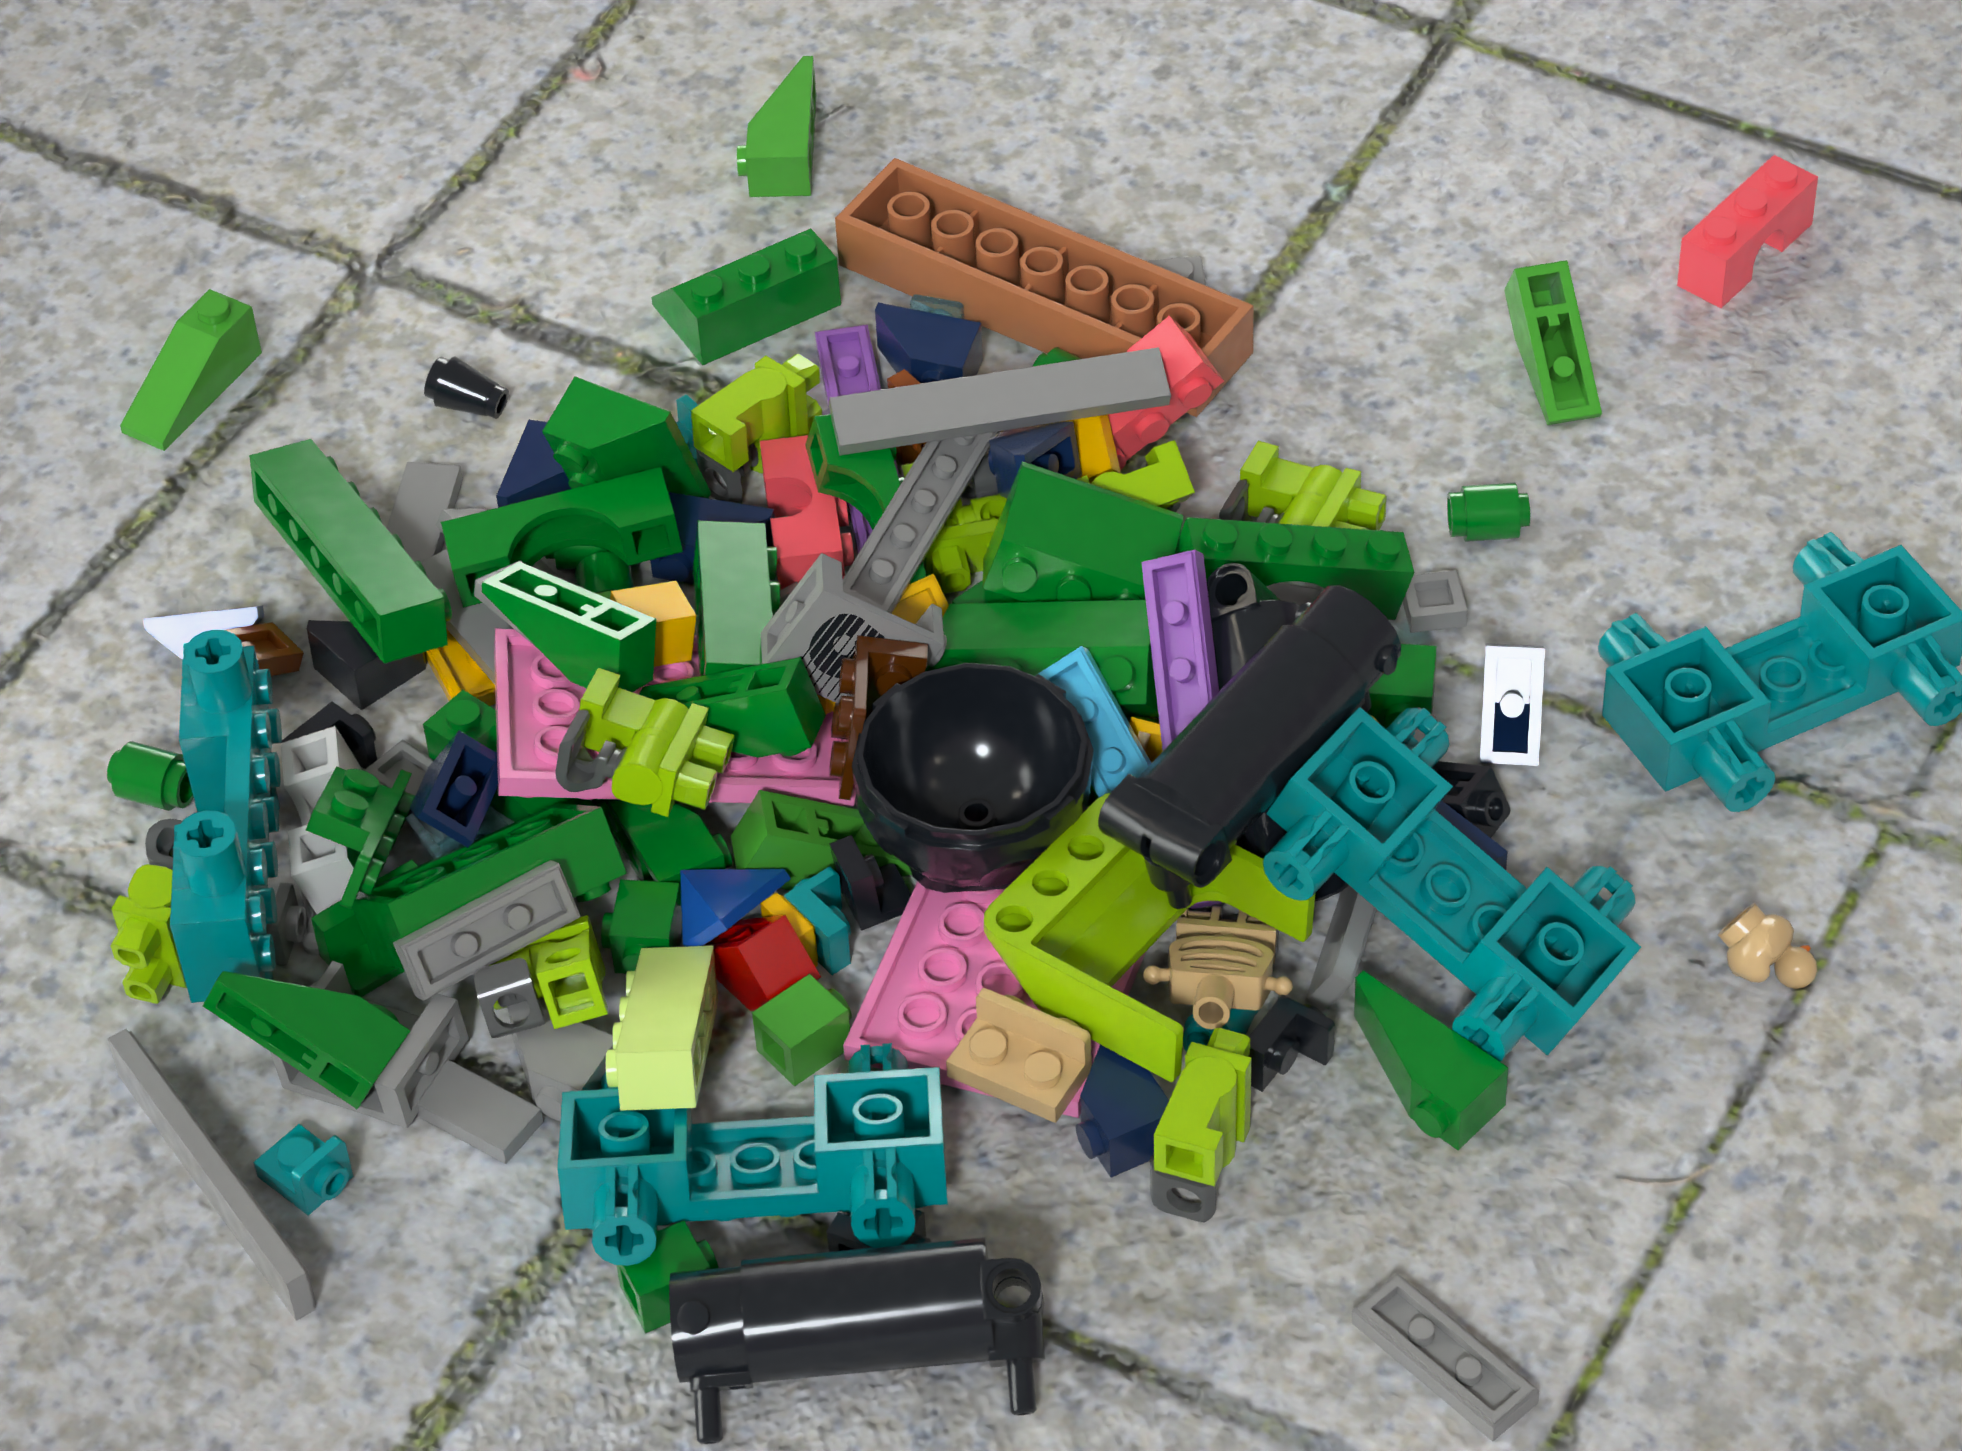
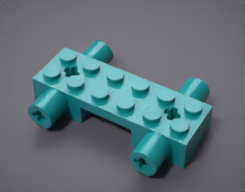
(1858, 638)
(1372, 820)
(225, 847)
(864, 1153)

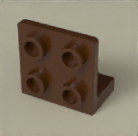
(865, 678)

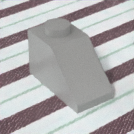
(559, 1058)

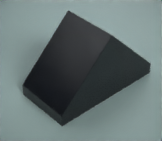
(353, 666)

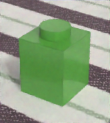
(802, 1029)

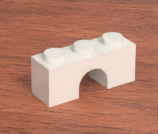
(316, 863)

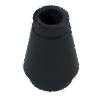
(464, 389)

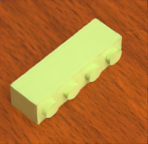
(664, 1029)

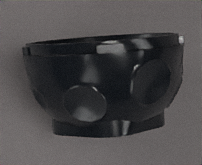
(971, 773)

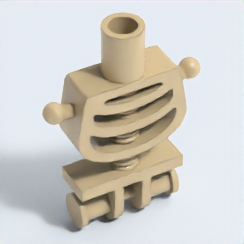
(1220, 965)

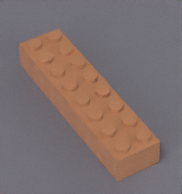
(1028, 272)

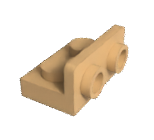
(1022, 1055)

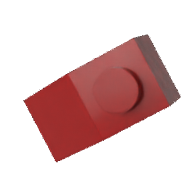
(760, 959)

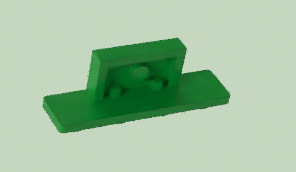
(362, 817)

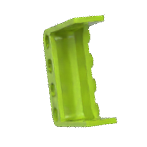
(1092, 913)

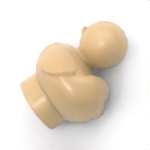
(1760, 941)

